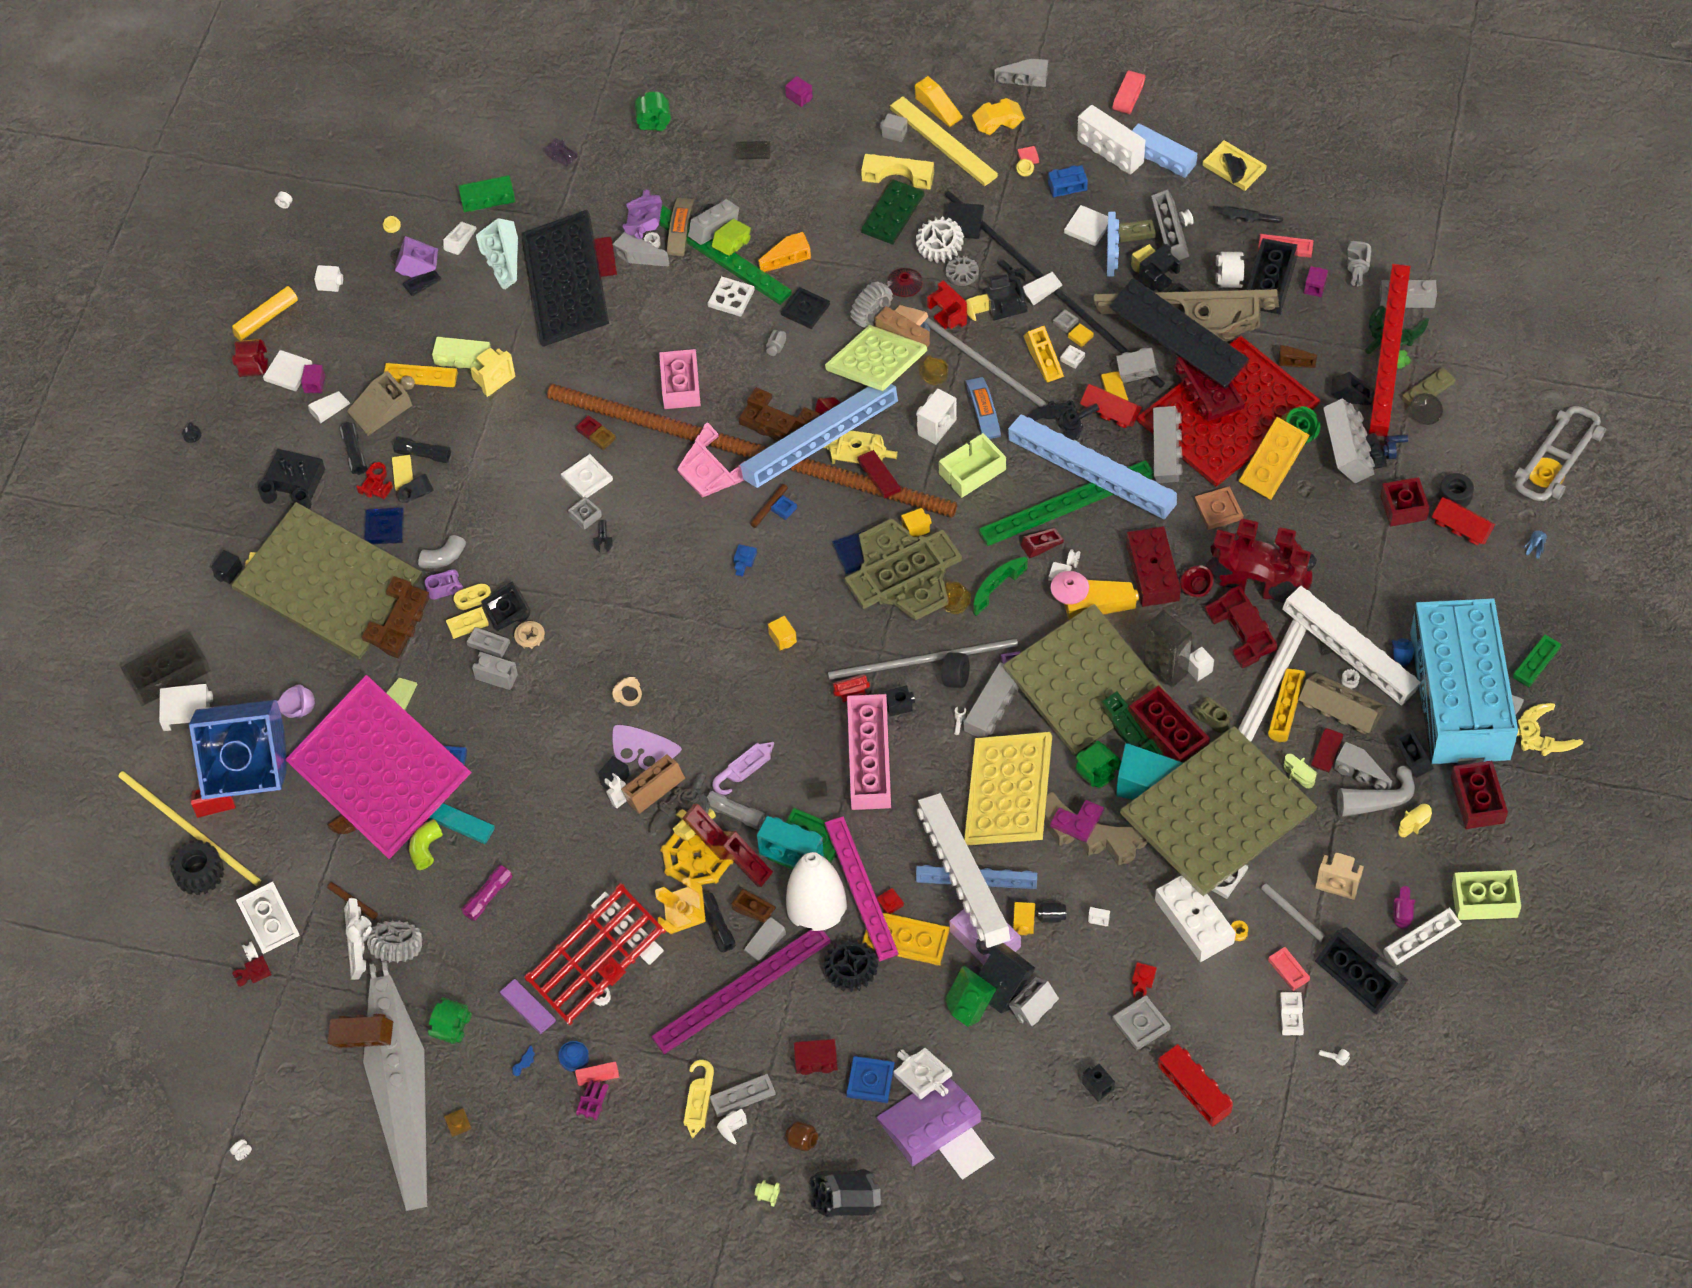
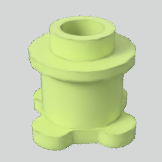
(767, 1192)

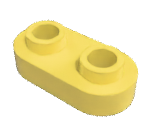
(472, 596)

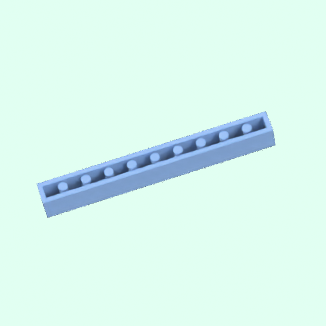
(817, 434)
(1093, 466)

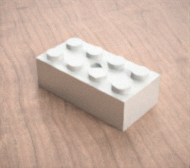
(1111, 139)
(1195, 918)

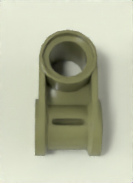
(1211, 712)

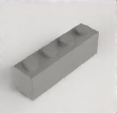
(1170, 224)
(1167, 444)
(991, 704)

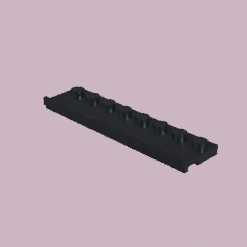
(1179, 333)

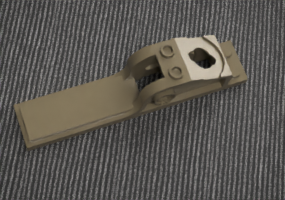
(1214, 308)

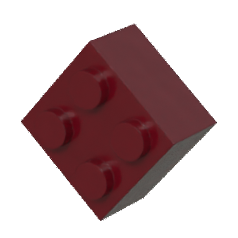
(1404, 501)

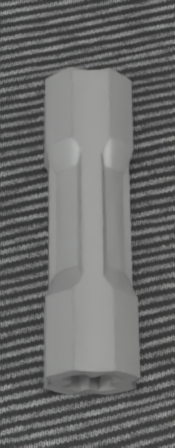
(749, 816)

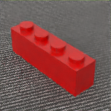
(1195, 1085)

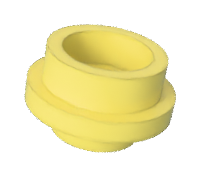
(1025, 167)
(391, 224)

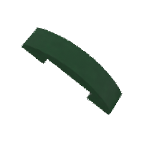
(1126, 725)

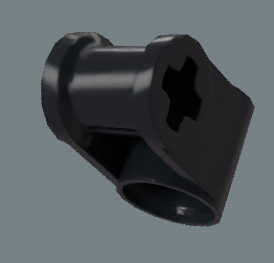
(417, 487)

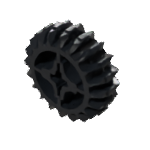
(863, 957)

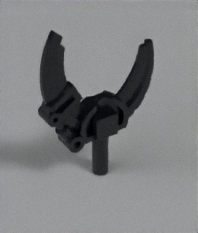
(1068, 417)

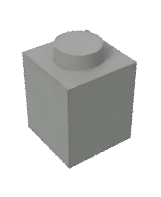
(894, 127)

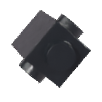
(1098, 1082)

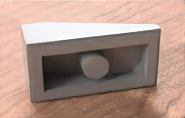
(765, 939)

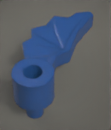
(527, 1059)

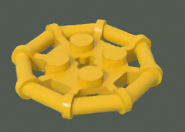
(689, 864)

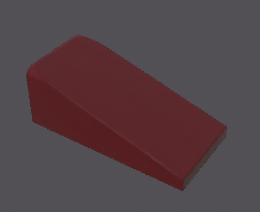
(1041, 542)
(1327, 750)

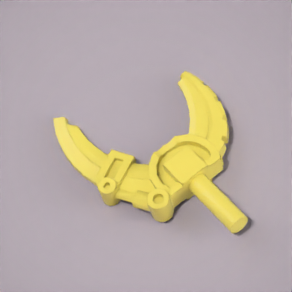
(1530, 732)

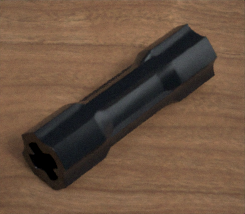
(409, 447)
(356, 458)
(722, 935)

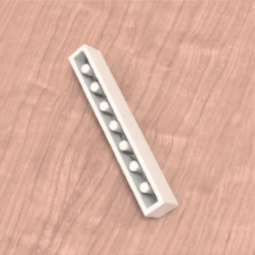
(1351, 645)

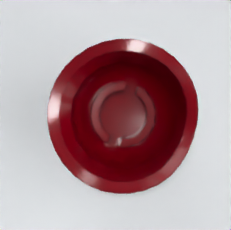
(1197, 581)

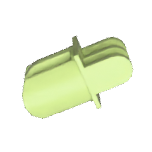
(1299, 771)

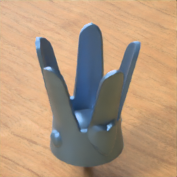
(1537, 539)

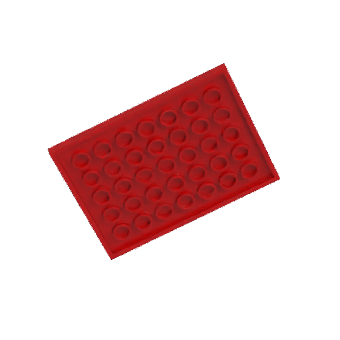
(1230, 441)

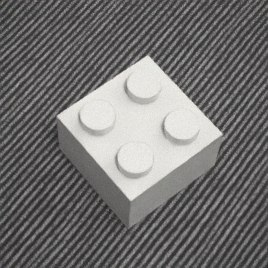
(936, 416)

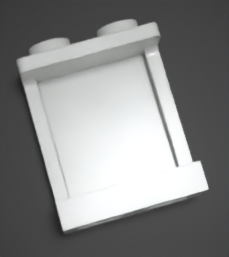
(180, 703)

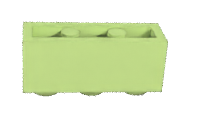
(458, 352)

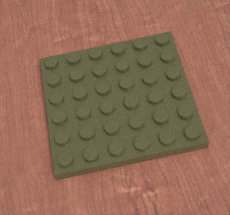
(1077, 670)

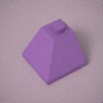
(415, 258)

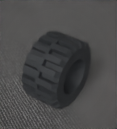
(203, 879)

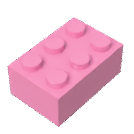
(679, 379)

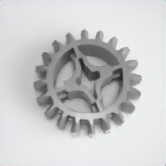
(870, 303)
(394, 941)

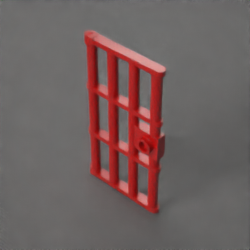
(605, 964)

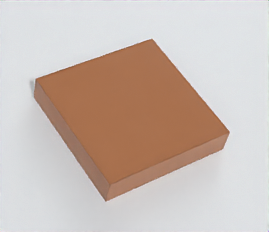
(1218, 508)

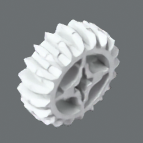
(934, 248)

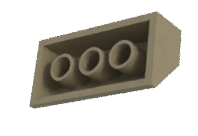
(1342, 703)

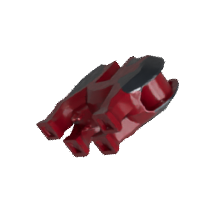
(1243, 558)

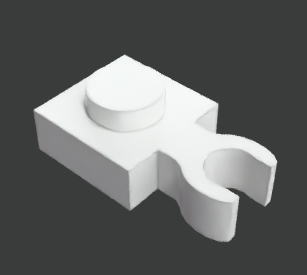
(615, 793)

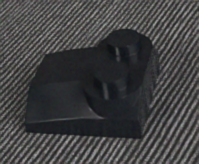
(506, 606)

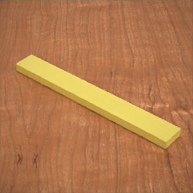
(944, 141)

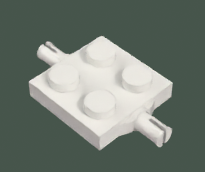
(922, 1073)

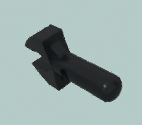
(1018, 273)
(602, 537)

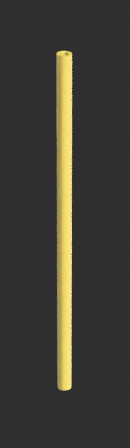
(188, 827)

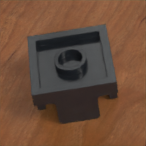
(1155, 266)
(1005, 297)

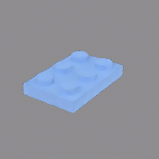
(1112, 243)

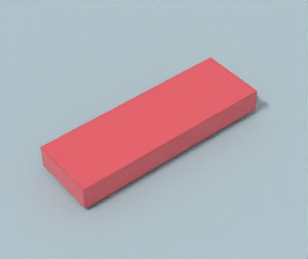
(1304, 245)

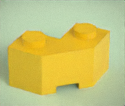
(990, 116)

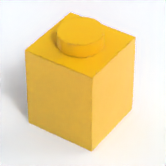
(916, 522)
(782, 633)
(1024, 918)

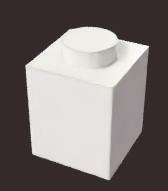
(328, 278)
(1200, 664)

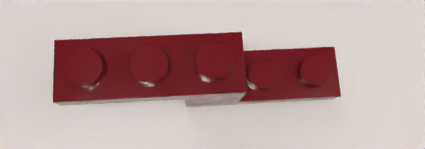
(727, 845)

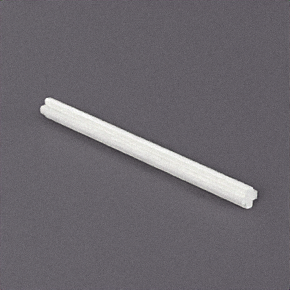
(1272, 680)

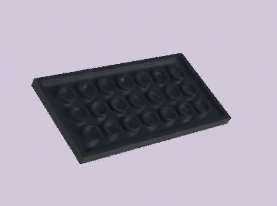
(565, 278)

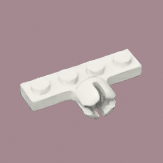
(357, 932)

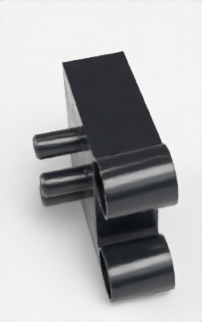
(293, 475)
(1004, 971)

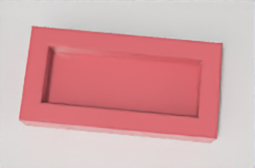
(1289, 968)
(597, 1073)

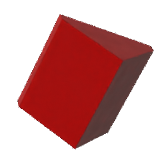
(210, 806)

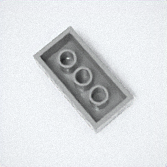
(1349, 440)

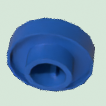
(573, 1056)

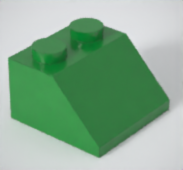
(969, 997)

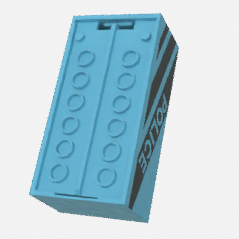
(1463, 681)

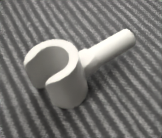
(959, 717)
(1341, 1058)

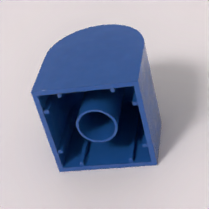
(239, 749)

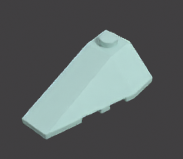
(500, 247)

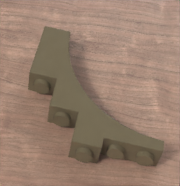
(1119, 841)

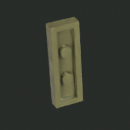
(1432, 385)

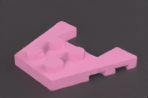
(704, 470)

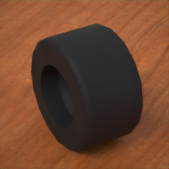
(1459, 482)
(955, 670)

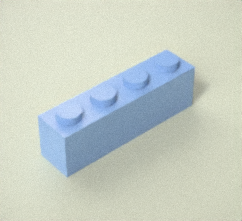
(1166, 152)

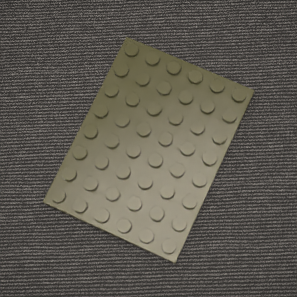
(324, 579)
(1218, 810)

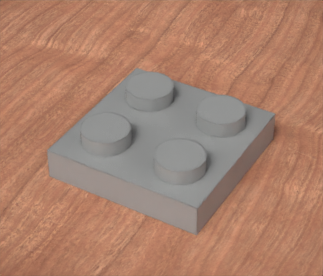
(1141, 1023)

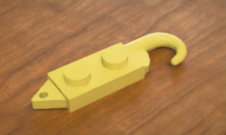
(698, 1099)

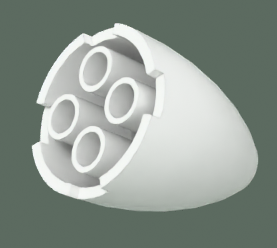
(815, 893)

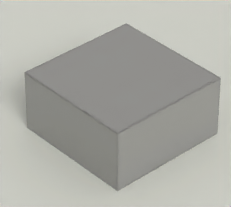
(584, 513)

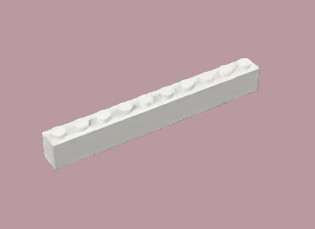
(963, 871)

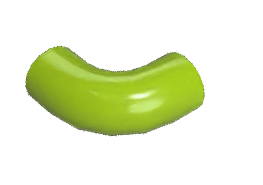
(420, 844)

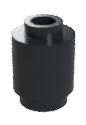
(1051, 912)

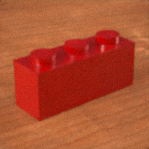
(1111, 406)
(1463, 521)

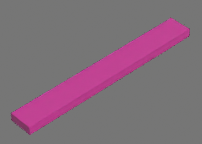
(861, 889)

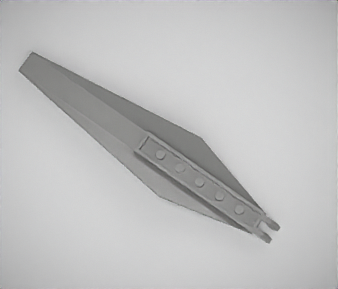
(398, 1089)

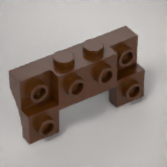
(769, 420)
(402, 620)

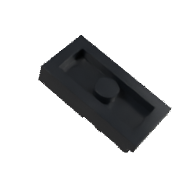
(1376, 452)

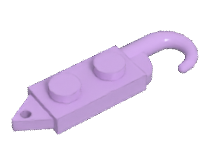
(744, 766)

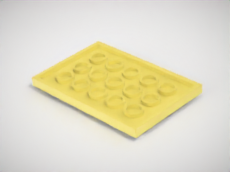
(1008, 788)

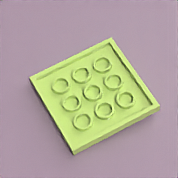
(876, 357)

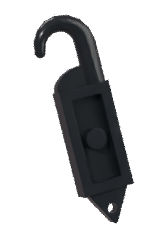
(1248, 215)

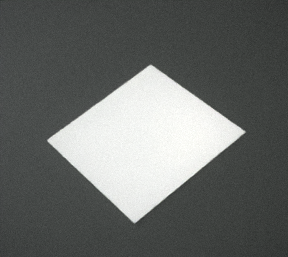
(966, 1153)

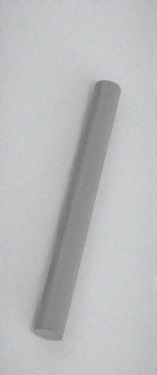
(1293, 912)

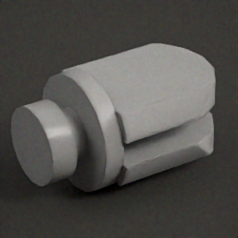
(776, 342)

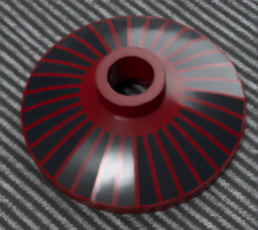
(905, 282)

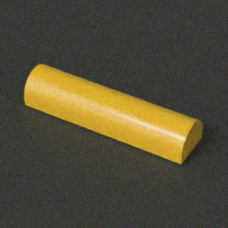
(264, 313)
(1286, 705)

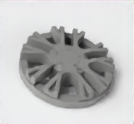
(962, 271)

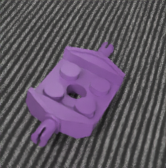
(643, 214)

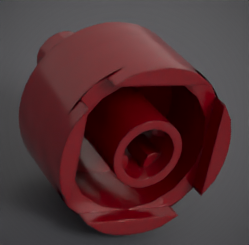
(250, 357)

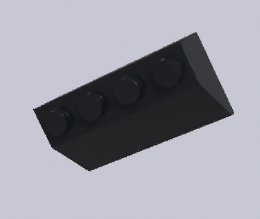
(1361, 970)

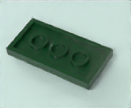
(892, 211)

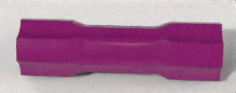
(477, 904)

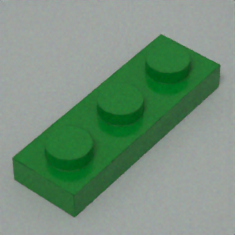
(1537, 660)

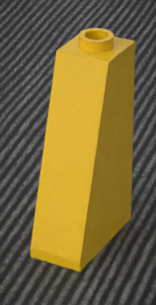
(1107, 596)

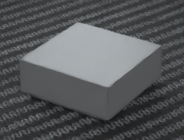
(1065, 321)

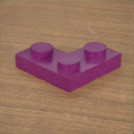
(1079, 825)

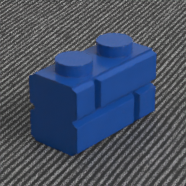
(1067, 181)

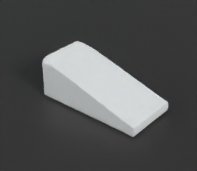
(458, 238)
(1041, 288)
(328, 406)

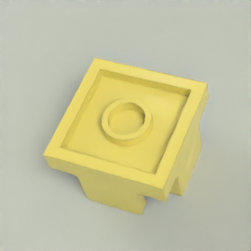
(496, 372)

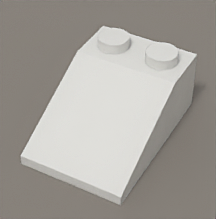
(267, 917)

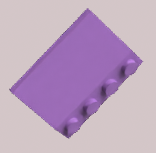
(929, 1123)

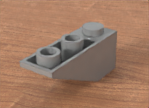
(1026, 72)
(639, 251)
(1359, 765)

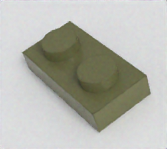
(1136, 231)

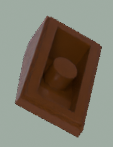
(1296, 358)
(752, 906)

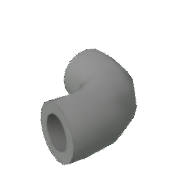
(444, 556)

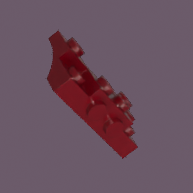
(1247, 624)

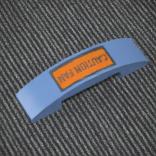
(983, 407)

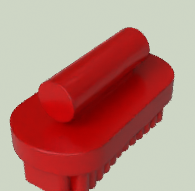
(851, 687)

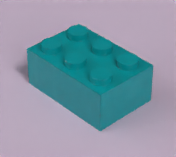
(787, 842)

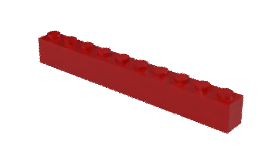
(1389, 350)

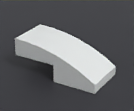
(1291, 1013)

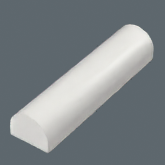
(1421, 937)

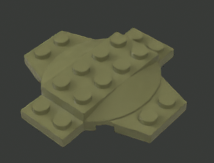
(903, 569)

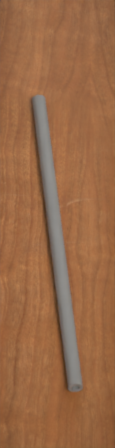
(984, 362)
(921, 659)

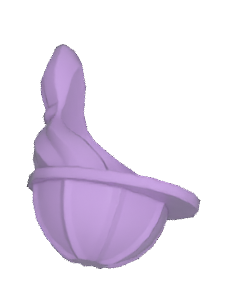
(296, 702)

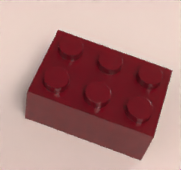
(1479, 794)

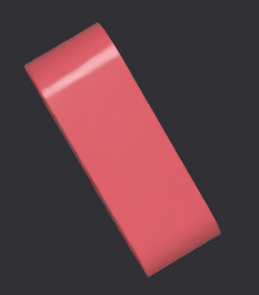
(1129, 92)

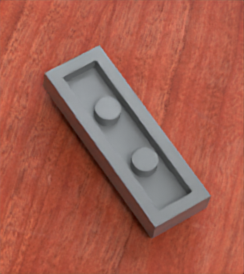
(742, 1095)

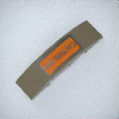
(679, 226)

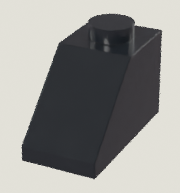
(1351, 389)

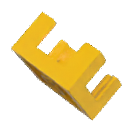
(682, 907)

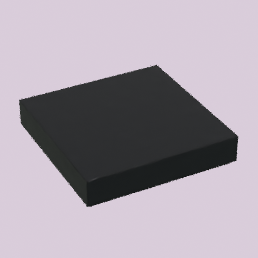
(968, 217)
(805, 308)

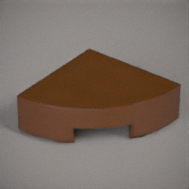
(341, 825)

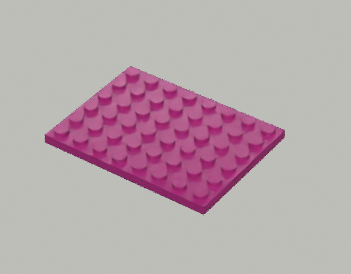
(378, 766)

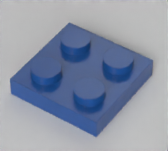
(870, 1079)

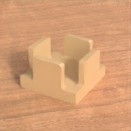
(1338, 876)

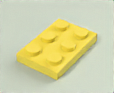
(1216, 164)

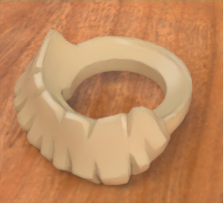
(617, 693)

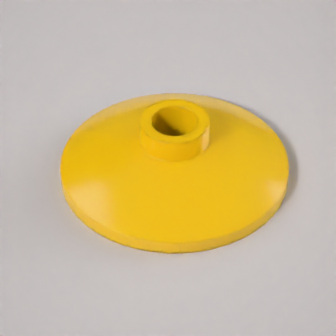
(1545, 472)

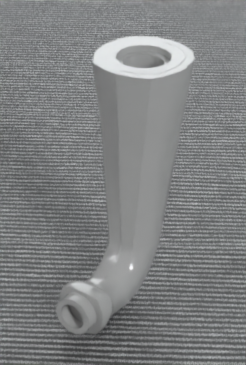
(1357, 802)

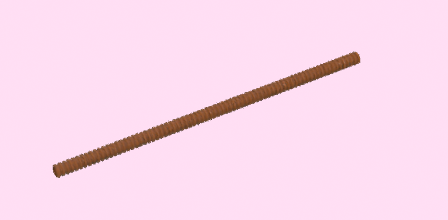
(742, 447)

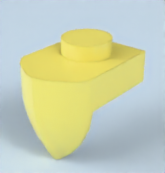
(977, 305)

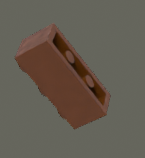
(360, 1031)

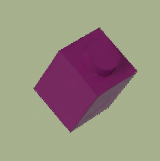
(799, 91)
(1316, 281)
(313, 378)

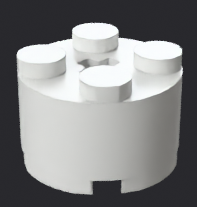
(1230, 270)

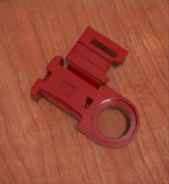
(376, 486)

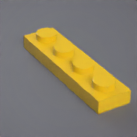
(424, 374)

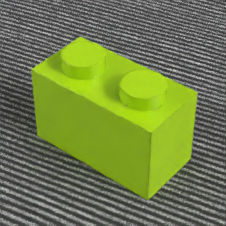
(731, 237)

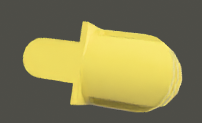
(1415, 820)

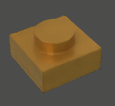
(602, 437)
(457, 1122)

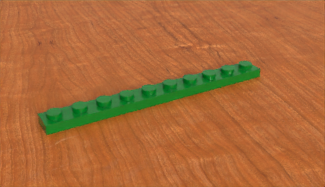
(736, 265)
(1051, 509)

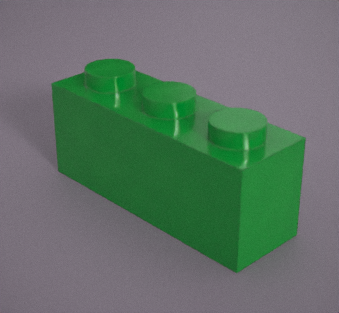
(486, 193)

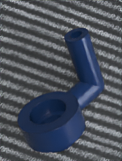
(1390, 447)

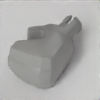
(1358, 260)

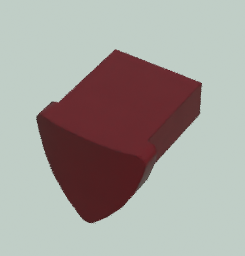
(826, 404)

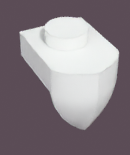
(732, 1122)

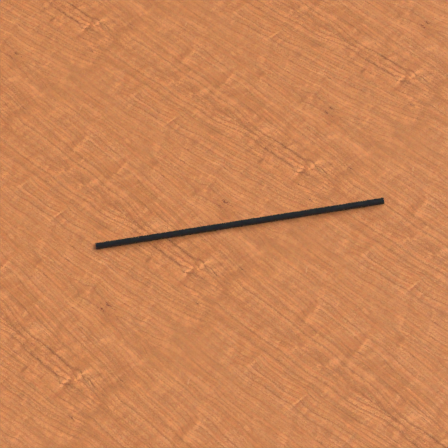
(1059, 293)

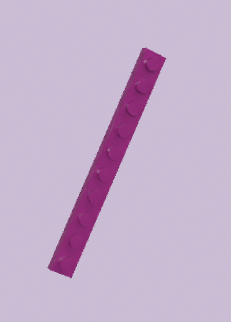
(740, 990)

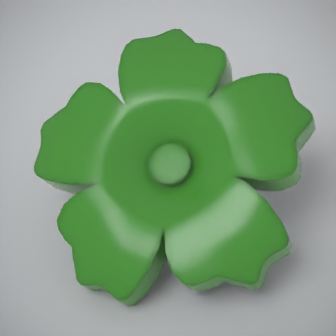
(1403, 359)

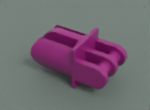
(1403, 908)
(593, 1099)

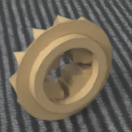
(525, 629)

